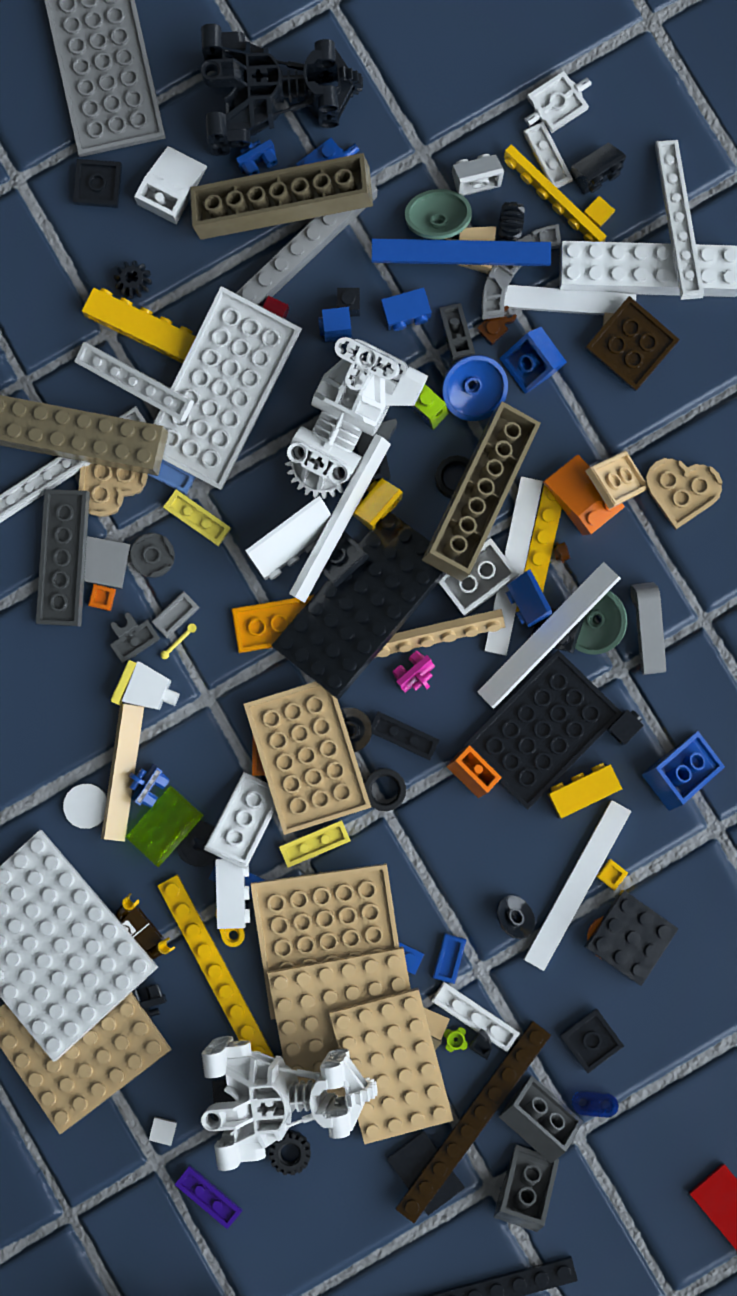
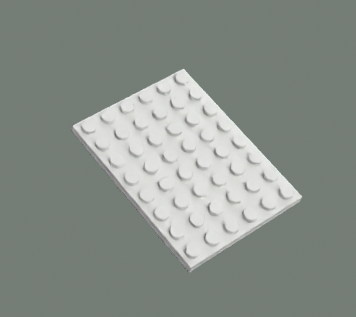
(61, 948)

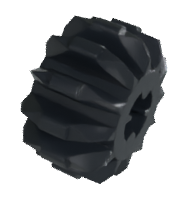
(511, 221)
(132, 272)

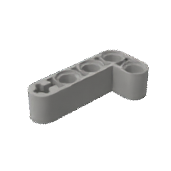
(649, 627)

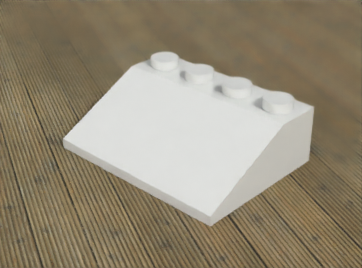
(289, 539)

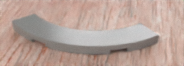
(501, 275)

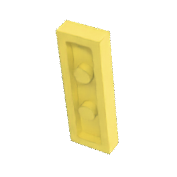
(197, 517)
(314, 844)

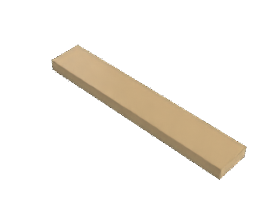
(122, 765)

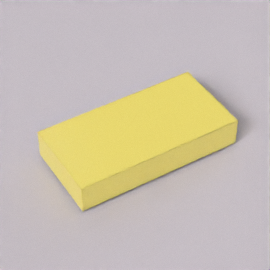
(123, 683)

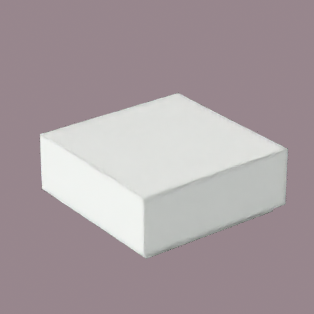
(163, 1131)

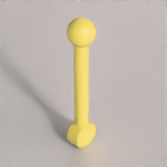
(191, 629)

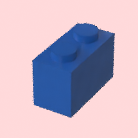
(406, 309)
(335, 324)

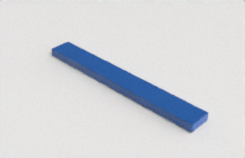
(461, 252)

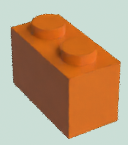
(474, 771)

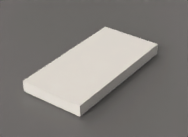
(242, 821)

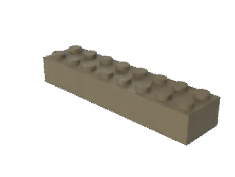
(281, 196)
(82, 435)
(481, 492)

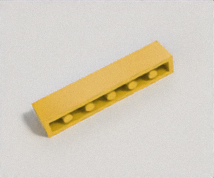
(138, 324)

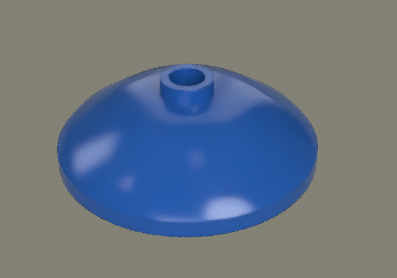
(484, 396)

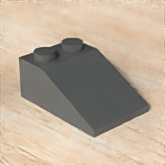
(526, 1189)

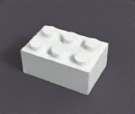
(487, 577)

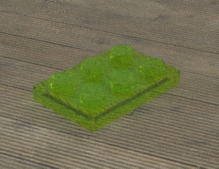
(164, 826)

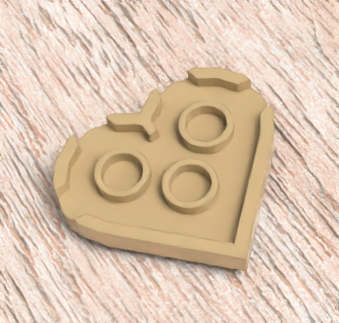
(109, 487)
(682, 490)

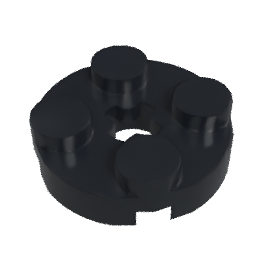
(194, 856)

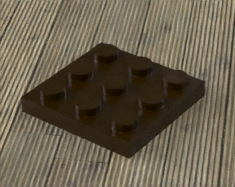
(632, 343)

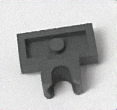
(133, 638)

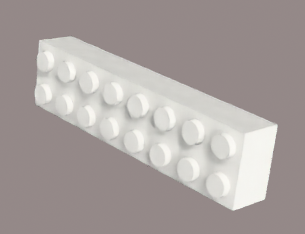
(642, 268)

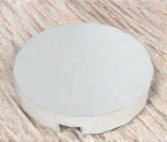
(85, 806)

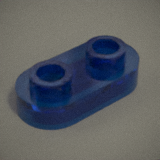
(594, 1104)

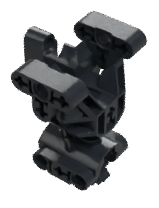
(261, 88)

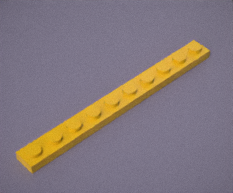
(213, 964)

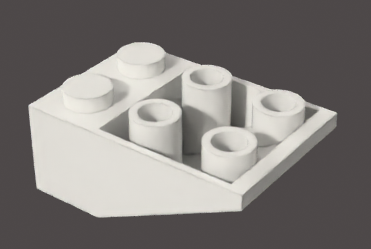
(168, 184)

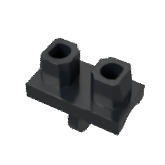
(154, 998)

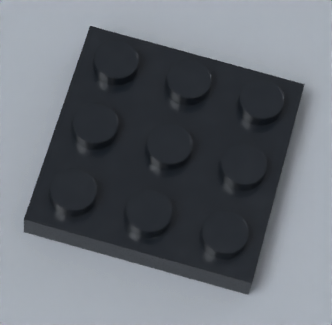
(631, 937)

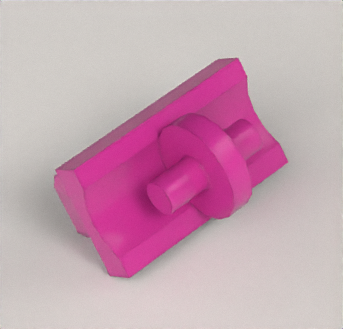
(417, 675)

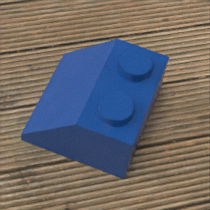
(533, 359)
(529, 599)

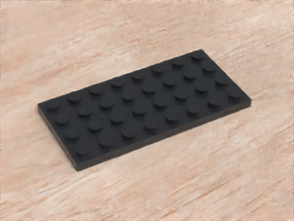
(354, 621)

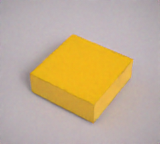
(599, 211)
(612, 874)

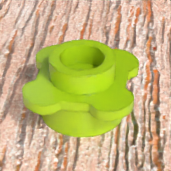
(451, 1044)

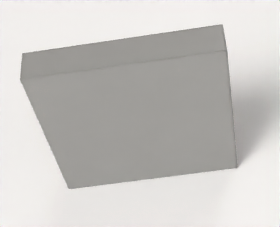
(106, 562)

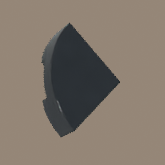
(481, 1044)

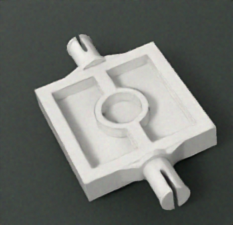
(557, 102)

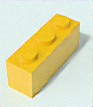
(584, 790)

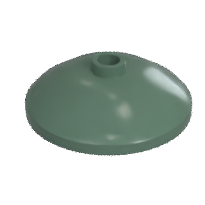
(438, 214)
(606, 635)

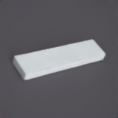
(475, 1016)

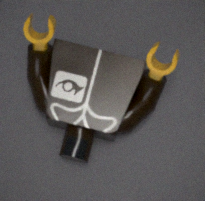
(142, 928)

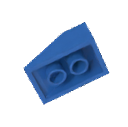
(683, 771)

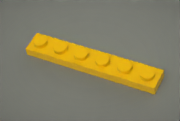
(548, 191)
(543, 537)

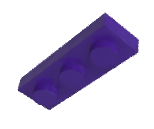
(208, 1197)

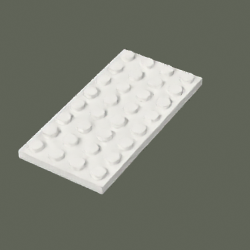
(229, 381)

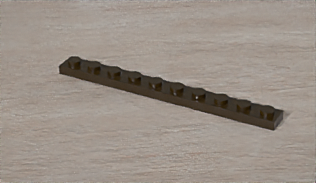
(473, 1122)

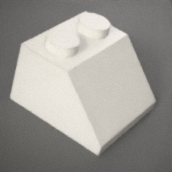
(477, 174)

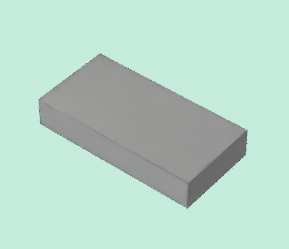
(175, 614)

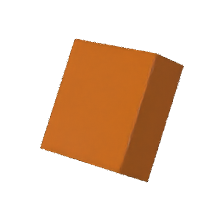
(102, 597)

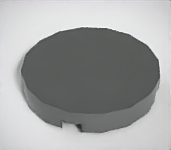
(152, 555)

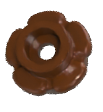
(561, 552)

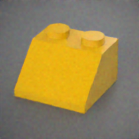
(378, 503)

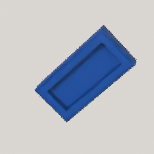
(449, 958)

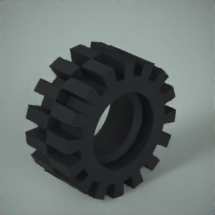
(294, 1166)

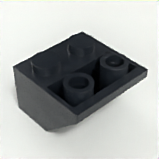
(597, 168)

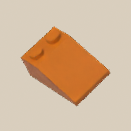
(579, 496)

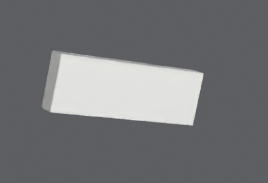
(547, 155)

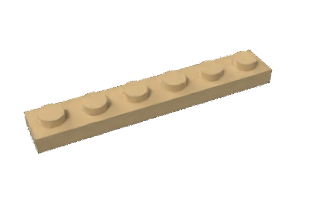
(444, 632)

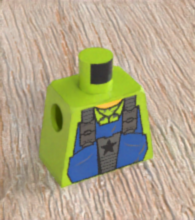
(428, 406)

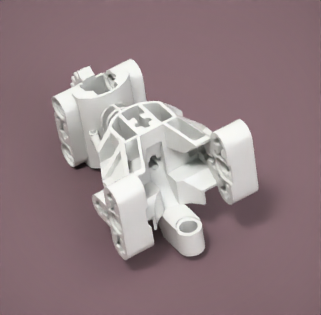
(351, 403)
(270, 1092)

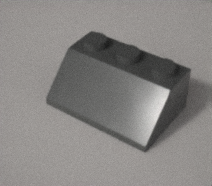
(541, 1119)

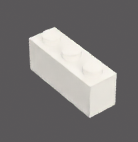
(231, 895)

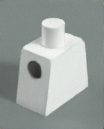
(149, 689)

